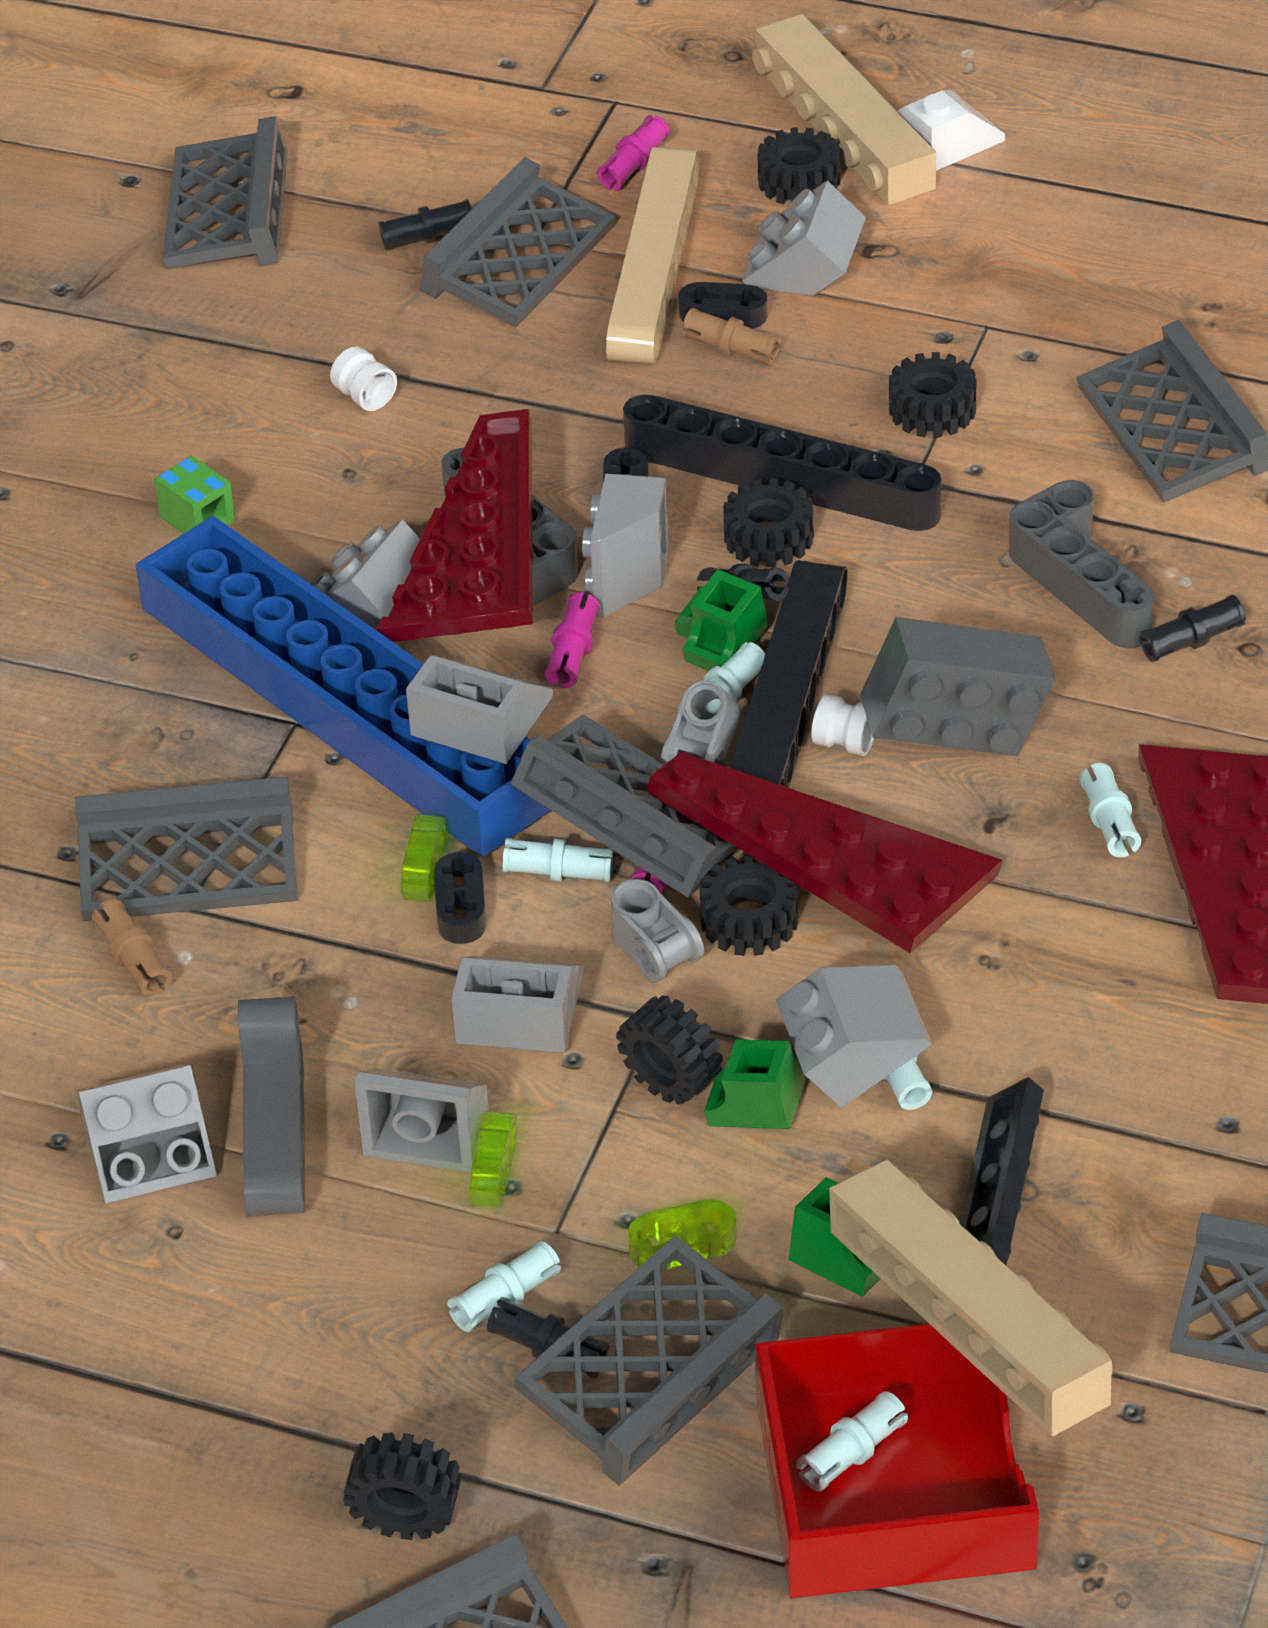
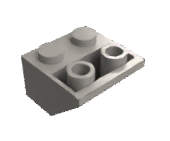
(805, 243)
(626, 540)
(369, 573)
(473, 707)
(515, 1003)
(146, 1133)

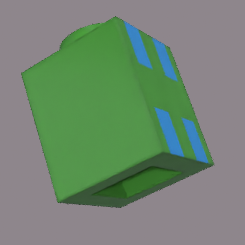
(192, 494)

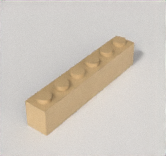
(846, 107)
(971, 1297)

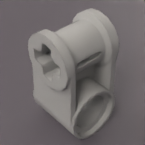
(699, 737)
(652, 929)

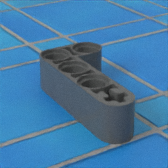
(553, 541)
(1055, 547)
(272, 1106)

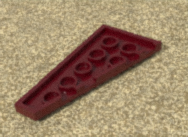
(478, 547)
(1218, 844)
(860, 864)

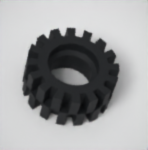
(797, 163)
(947, 409)
(768, 542)
(748, 927)
(669, 1049)
(402, 1486)

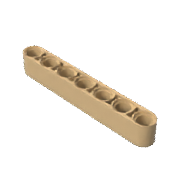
(653, 256)

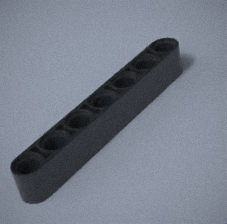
(747, 450)
(791, 672)

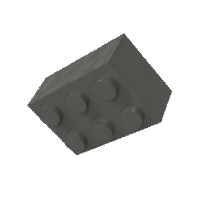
(957, 686)

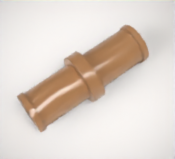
(731, 336)
(131, 947)

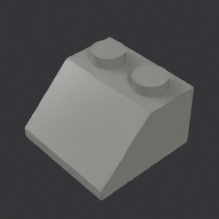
(852, 1027)
(420, 1118)

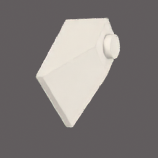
(951, 127)

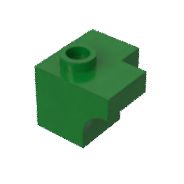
(721, 620)
(756, 1086)
(819, 1250)

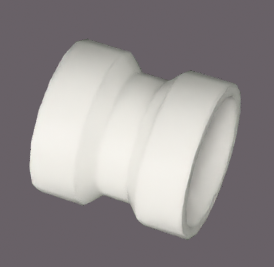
(363, 378)
(841, 725)

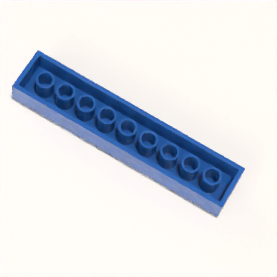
(326, 676)

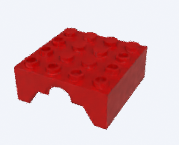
(934, 1495)

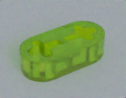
(423, 851)
(493, 1159)
(687, 1224)

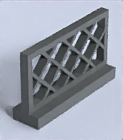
(260, 194)
(488, 228)
(1215, 401)
(606, 807)
(184, 816)
(1243, 1250)
(679, 1396)
(461, 1591)

